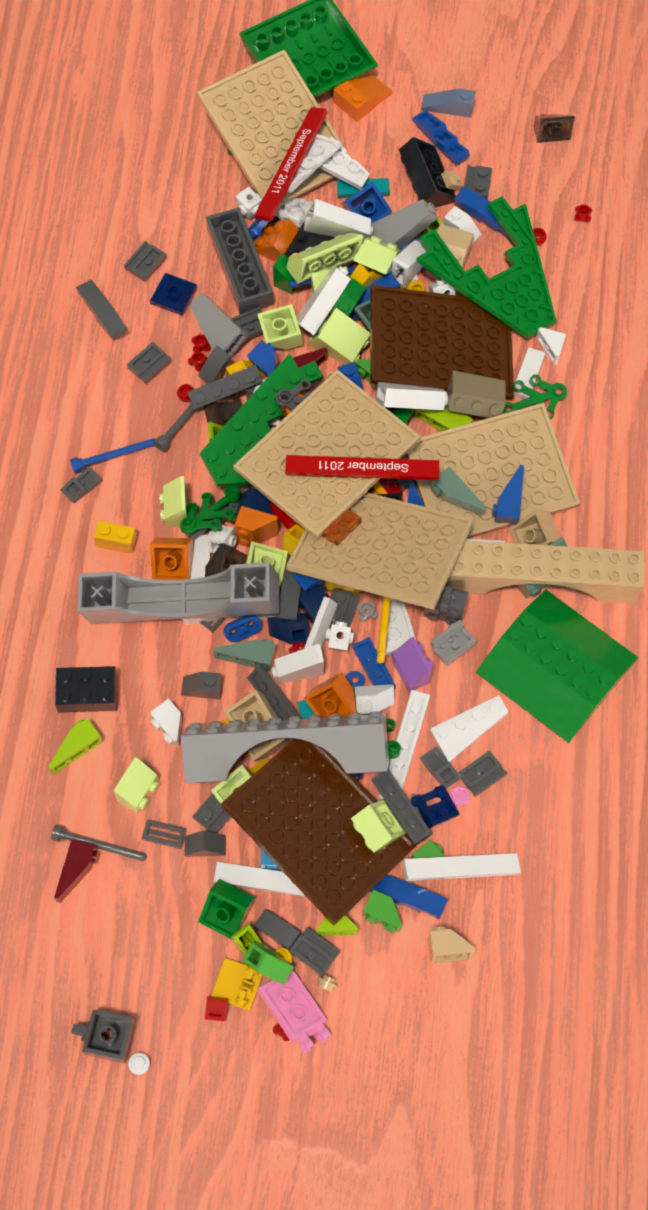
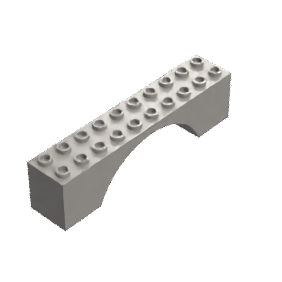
(125, 598)
(354, 740)

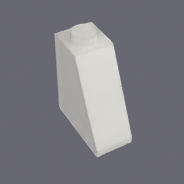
(405, 264)
(299, 665)

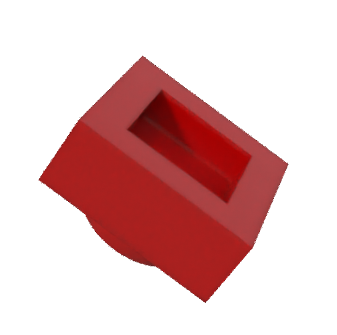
(216, 1008)

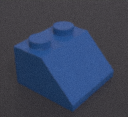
(368, 203)

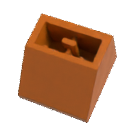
(276, 239)

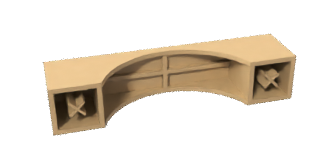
(602, 573)

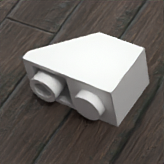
(168, 720)

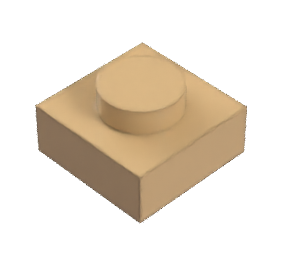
(452, 180)

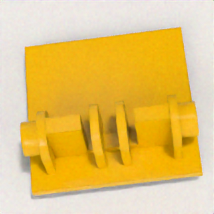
(237, 983)

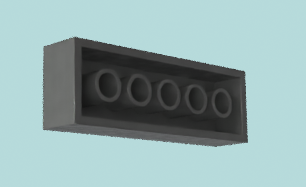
(239, 260)

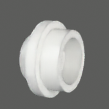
(139, 1063)

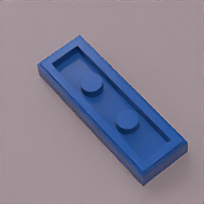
(367, 657)

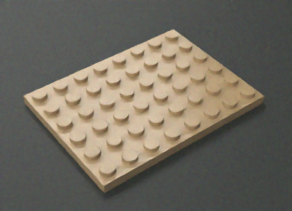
(260, 116)
(331, 422)
(488, 456)
(393, 553)

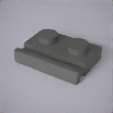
(478, 179)
(145, 261)
(250, 322)
(149, 362)
(346, 606)
(482, 773)
(212, 815)
(314, 951)

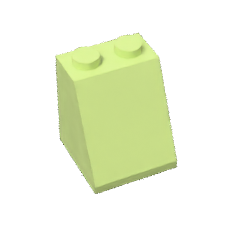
(340, 337)

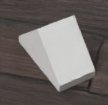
(551, 342)

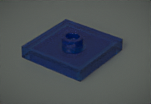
(173, 294)

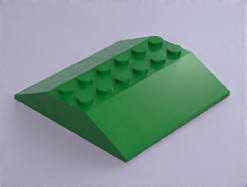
(316, 41)
(556, 665)

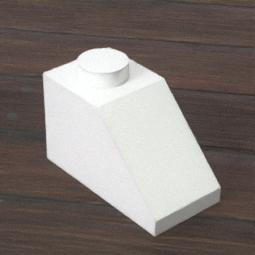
(460, 220)
(373, 698)

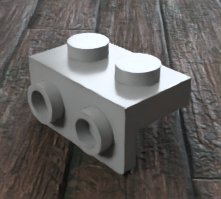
(452, 643)

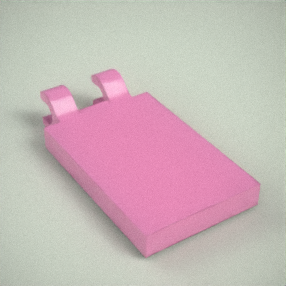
(295, 1011)

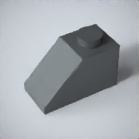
(202, 685)

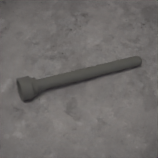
(162, 442)
(60, 833)

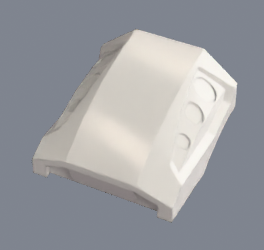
(294, 210)

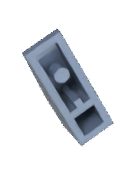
(451, 102)

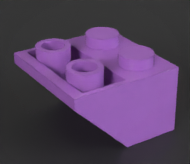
(412, 665)

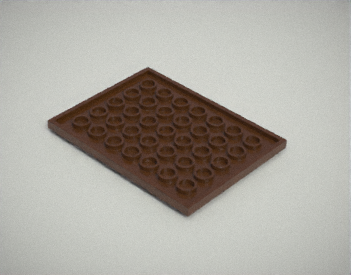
(429, 334)
(302, 820)

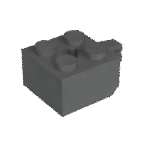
(449, 606)
(100, 1025)

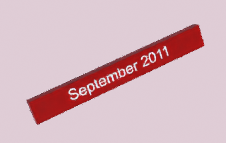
(291, 164)
(362, 467)

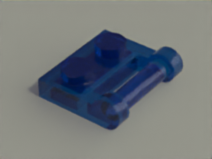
(438, 812)

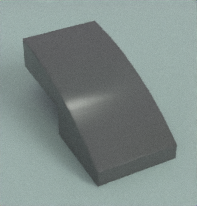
(214, 365)
(82, 485)
(439, 767)
(277, 929)

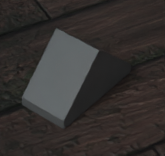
(204, 844)

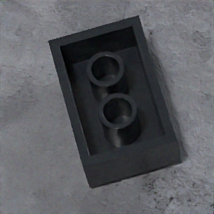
(86, 689)

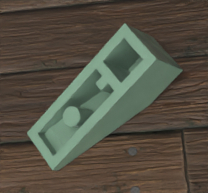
(455, 491)
(248, 653)

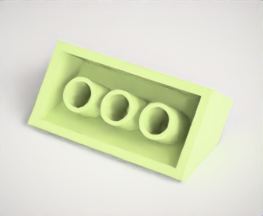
(324, 256)

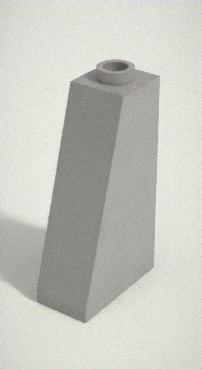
(405, 224)
(217, 325)

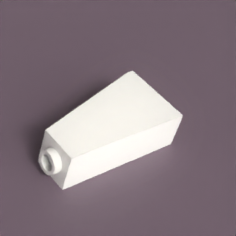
(335, 221)
(323, 299)
(411, 396)

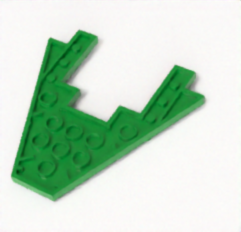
(513, 296)
(251, 422)

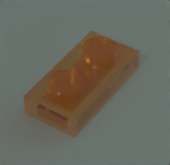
(342, 527)

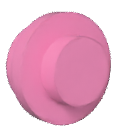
(460, 796)

